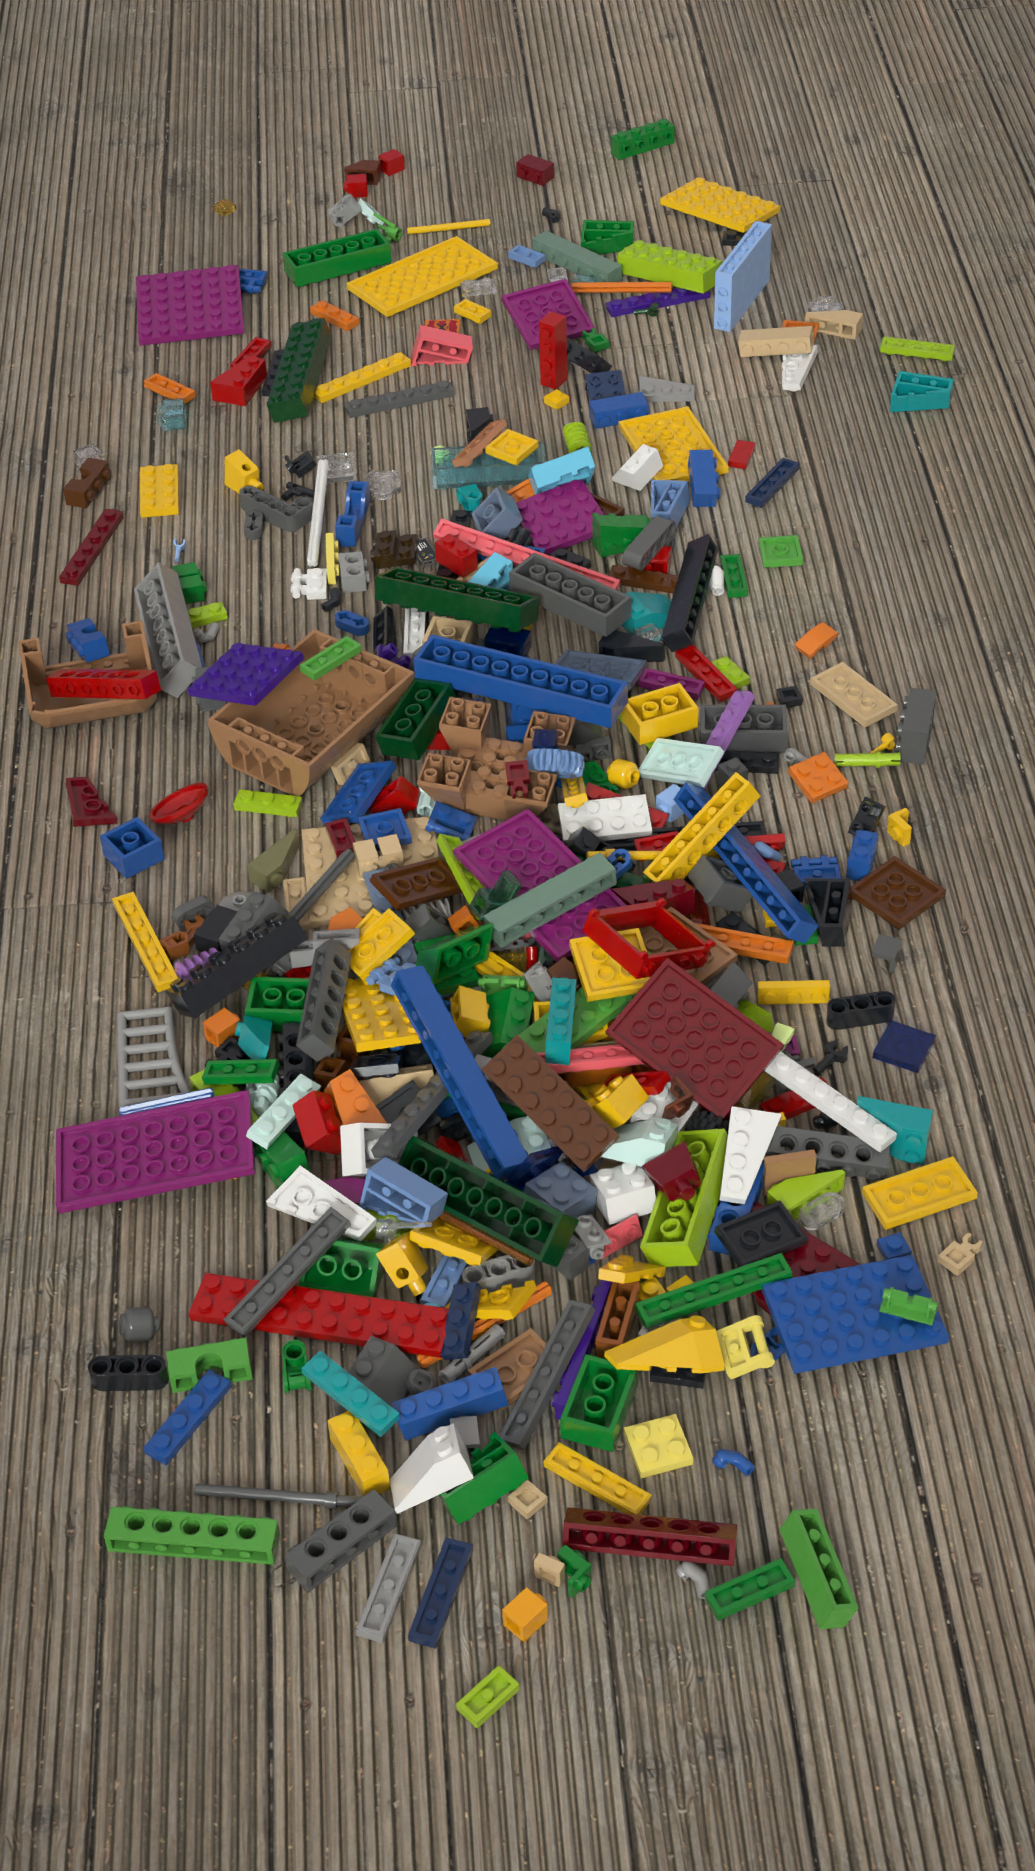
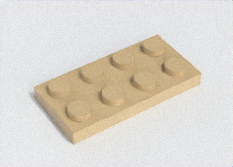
(853, 694)

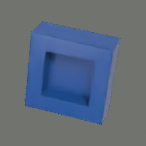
(893, 1246)

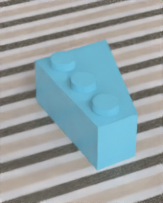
(562, 470)
(494, 572)

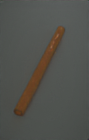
(486, 1238)

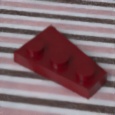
(86, 805)

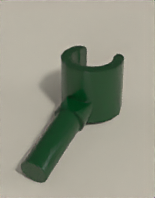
(650, 311)

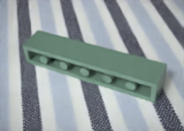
(576, 258)
(551, 899)

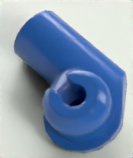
(735, 1458)

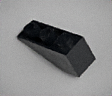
(631, 646)
(584, 840)

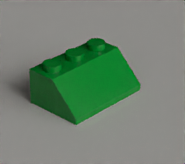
(456, 953)
(508, 1016)
(347, 1268)

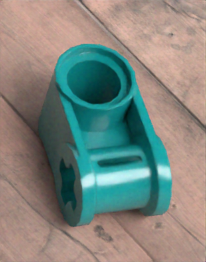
(469, 497)

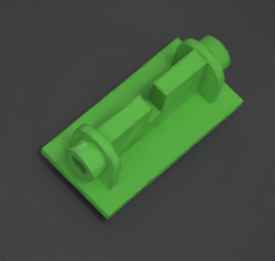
(494, 983)
(908, 1307)

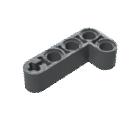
(275, 511)
(649, 542)

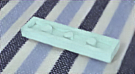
(280, 1113)

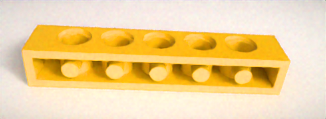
(704, 830)

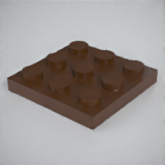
(897, 892)

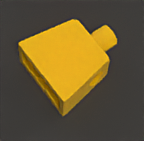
(241, 472)
(404, 1263)

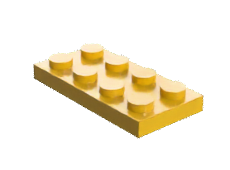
(159, 490)
(919, 1192)

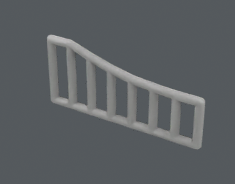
(168, 1045)

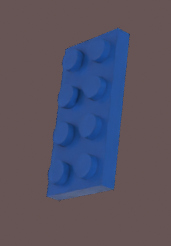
(359, 791)

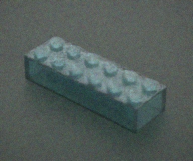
(483, 471)

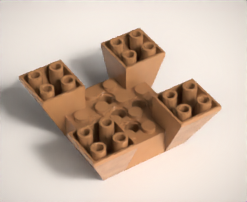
(477, 774)

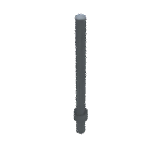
(330, 1499)

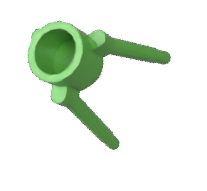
(391, 231)

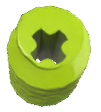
(576, 436)

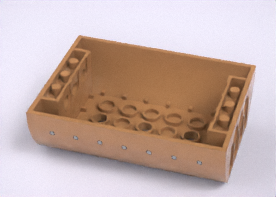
(306, 722)

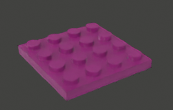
(532, 304)
(559, 516)

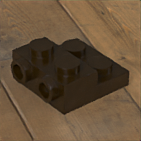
(394, 550)

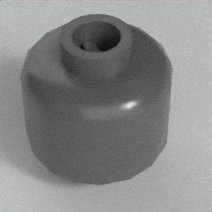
(138, 1324)

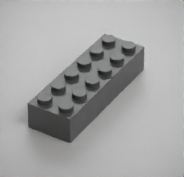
(571, 594)

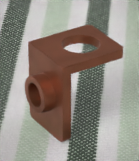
(682, 1104)

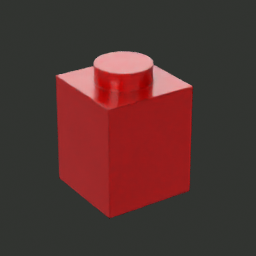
(391, 162)
(356, 185)

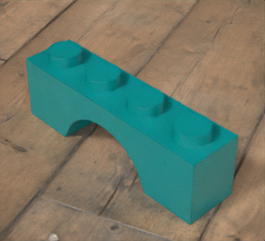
(560, 1021)

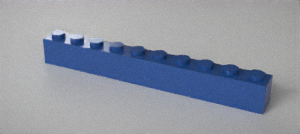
(753, 872)
(459, 1071)

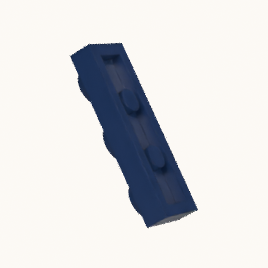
(460, 1320)

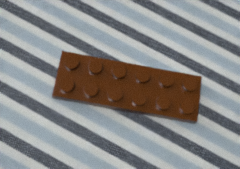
(550, 1103)

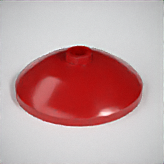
(180, 805)

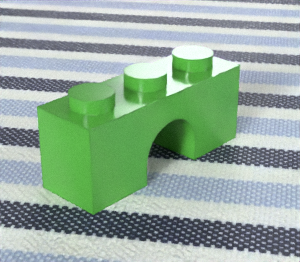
(189, 1363)

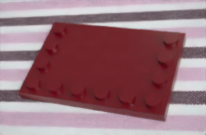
(695, 1035)

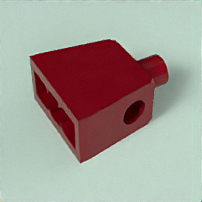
(674, 1173)

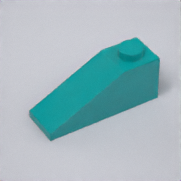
(254, 1036)

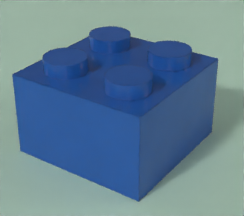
(132, 847)

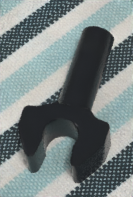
(831, 1056)

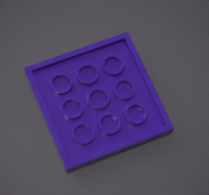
(245, 674)

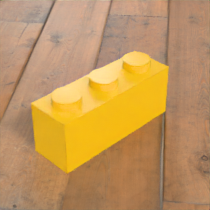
(358, 1454)

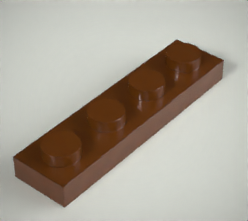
(644, 579)

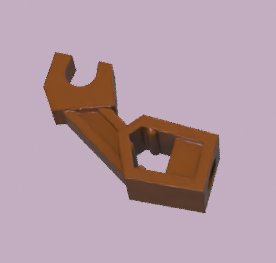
(179, 943)

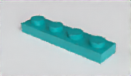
(350, 1393)

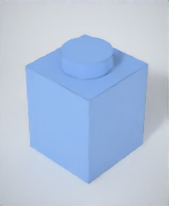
(666, 804)

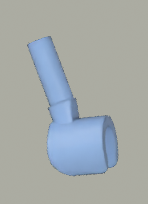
(179, 548)

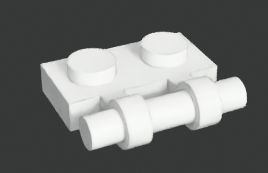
(316, 583)

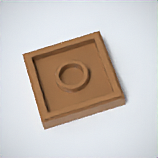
(788, 1165)

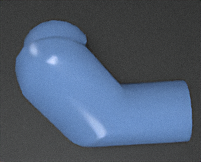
(766, 851)

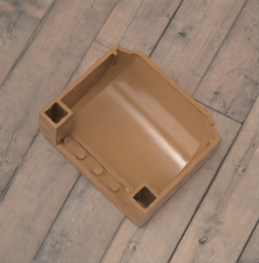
(63, 711)

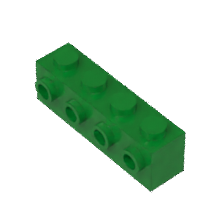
(642, 139)

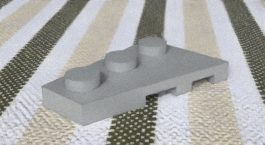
(665, 391)

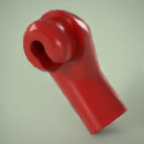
(531, 956)

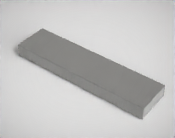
(388, 1588)

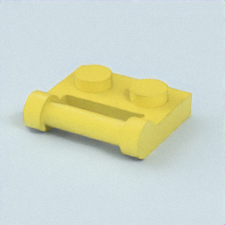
(736, 1348)

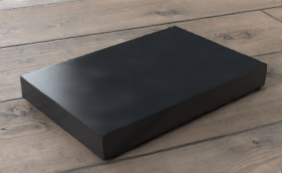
(761, 1234)

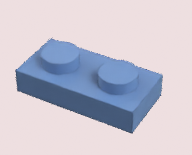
(526, 256)

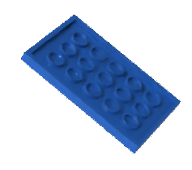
(837, 1318)

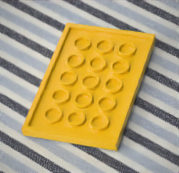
(720, 204)
(673, 436)
(375, 1018)

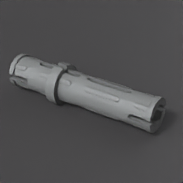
(477, 1350)

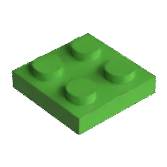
(780, 551)

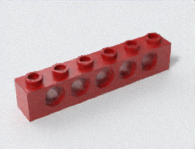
(103, 683)

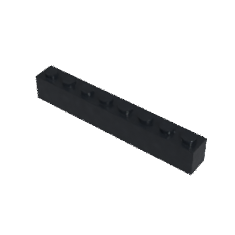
(690, 593)

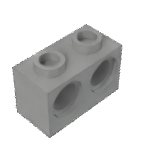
(353, 572)

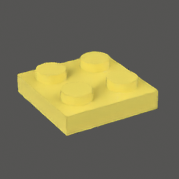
(658, 1446)

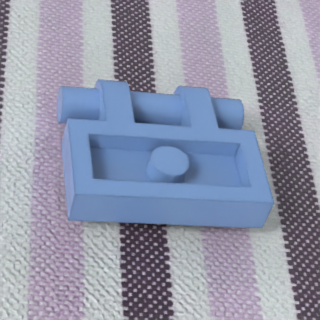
(389, 967)

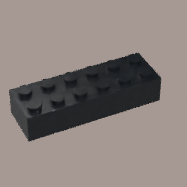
(236, 964)

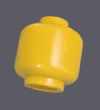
(623, 773)

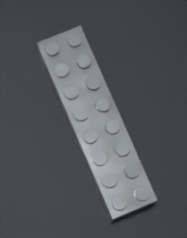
(167, 629)

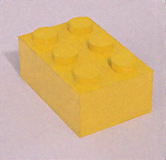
(660, 714)

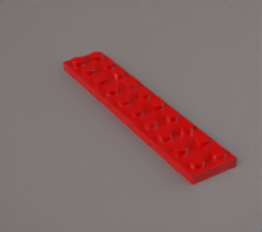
(329, 1315)

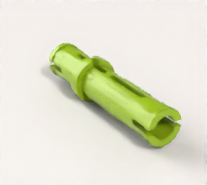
(867, 759)

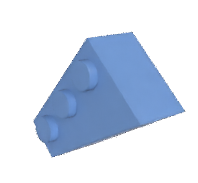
(669, 499)
(401, 1193)

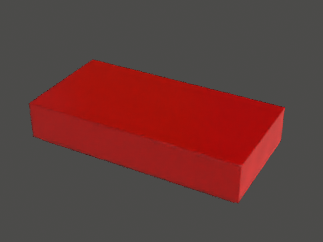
(741, 454)

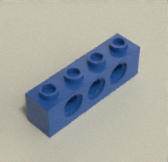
(728, 1211)

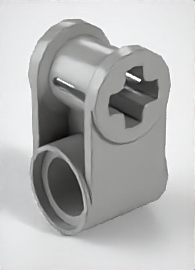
(344, 209)

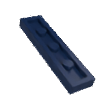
(772, 482)
(440, 1593)

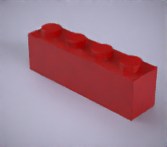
(553, 350)

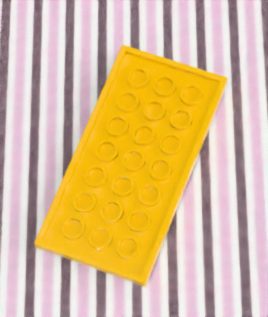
(421, 276)

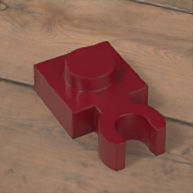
(517, 777)

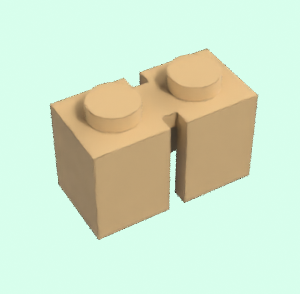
(367, 857)

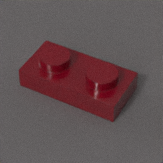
(340, 836)

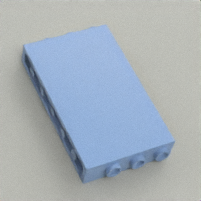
(742, 276)

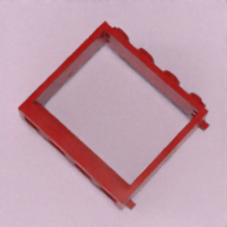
(603, 926)

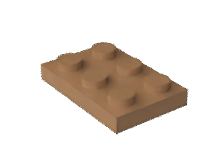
(514, 1363)

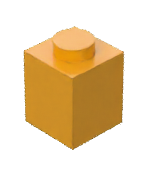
(525, 1614)

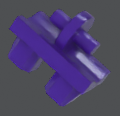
(389, 653)

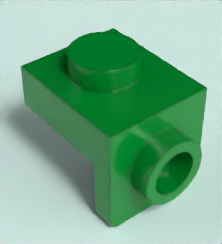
(577, 1569)

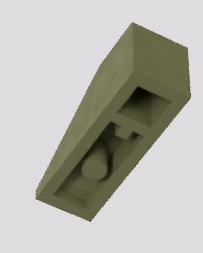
(273, 864)

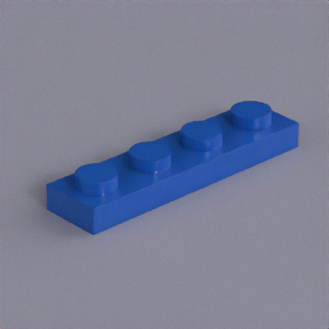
(187, 1417)

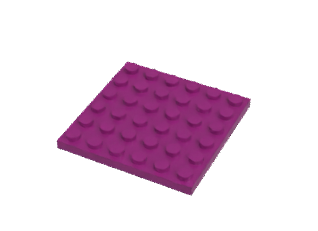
(189, 305)

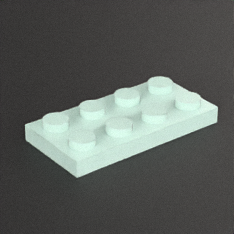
(680, 762)

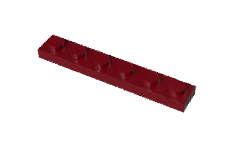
(91, 547)

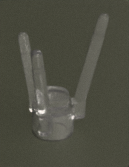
(388, 1228)

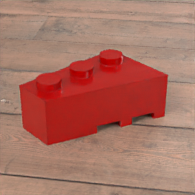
(239, 382)

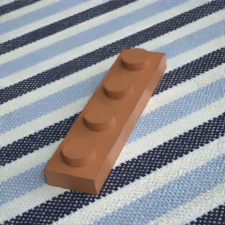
(477, 445)

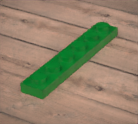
(712, 1291)

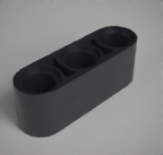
(860, 1010)
(128, 1372)

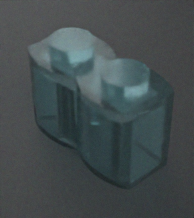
(172, 414)

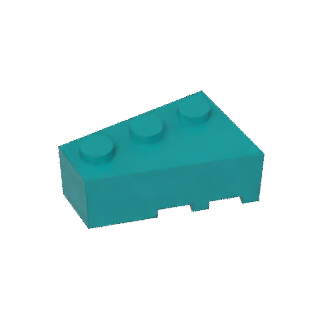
(920, 392)

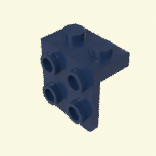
(604, 384)

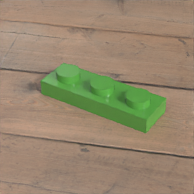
(330, 658)

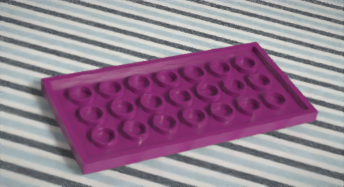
(533, 857)
(154, 1151)

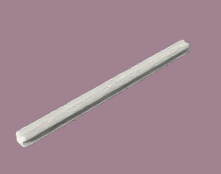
(317, 513)

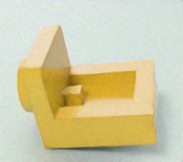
(899, 827)

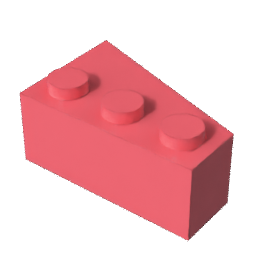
(440, 346)

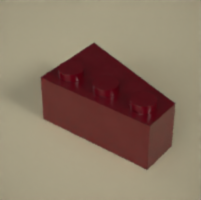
(676, 892)

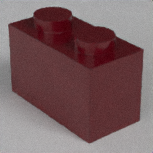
(535, 169)

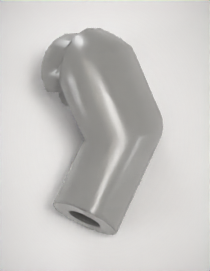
(207, 636)
(793, 756)
(697, 1574)

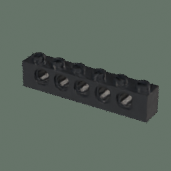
(295, 1063)

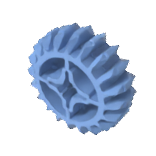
(556, 761)

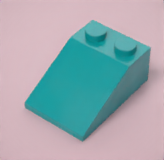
(647, 609)
(909, 1123)

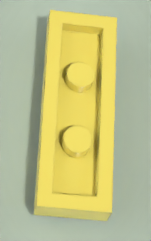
(332, 558)

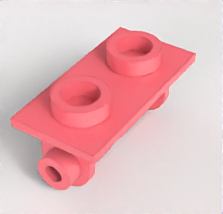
(622, 1234)

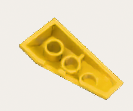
(678, 1344)

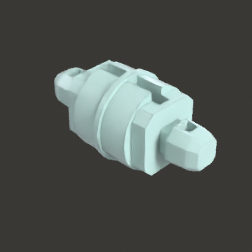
(263, 1095)

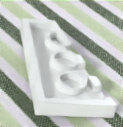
(796, 369)
(746, 1147)
(309, 1198)

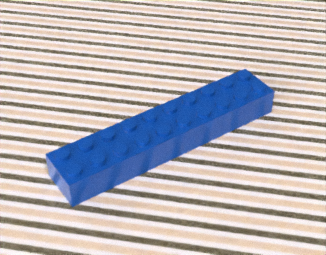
(522, 680)

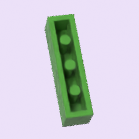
(818, 1569)

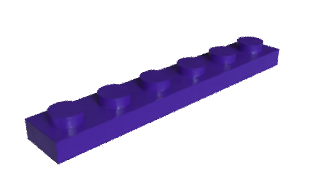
(676, 296)
(585, 1346)

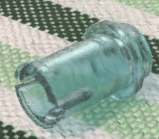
(582, 278)

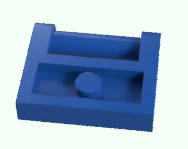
(450, 821)

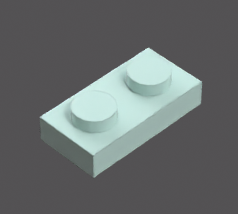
(368, 210)

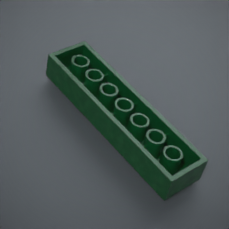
(299, 370)
(457, 599)
(492, 1203)

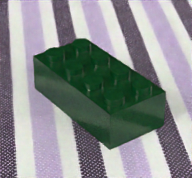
(414, 719)

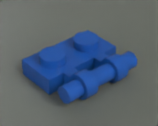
(252, 280)
(821, 867)

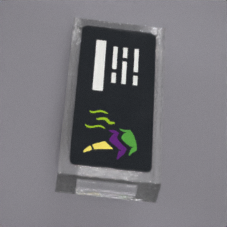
(426, 553)

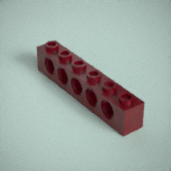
(650, 1536)

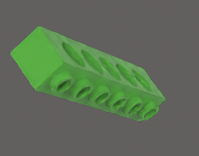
(202, 1545)

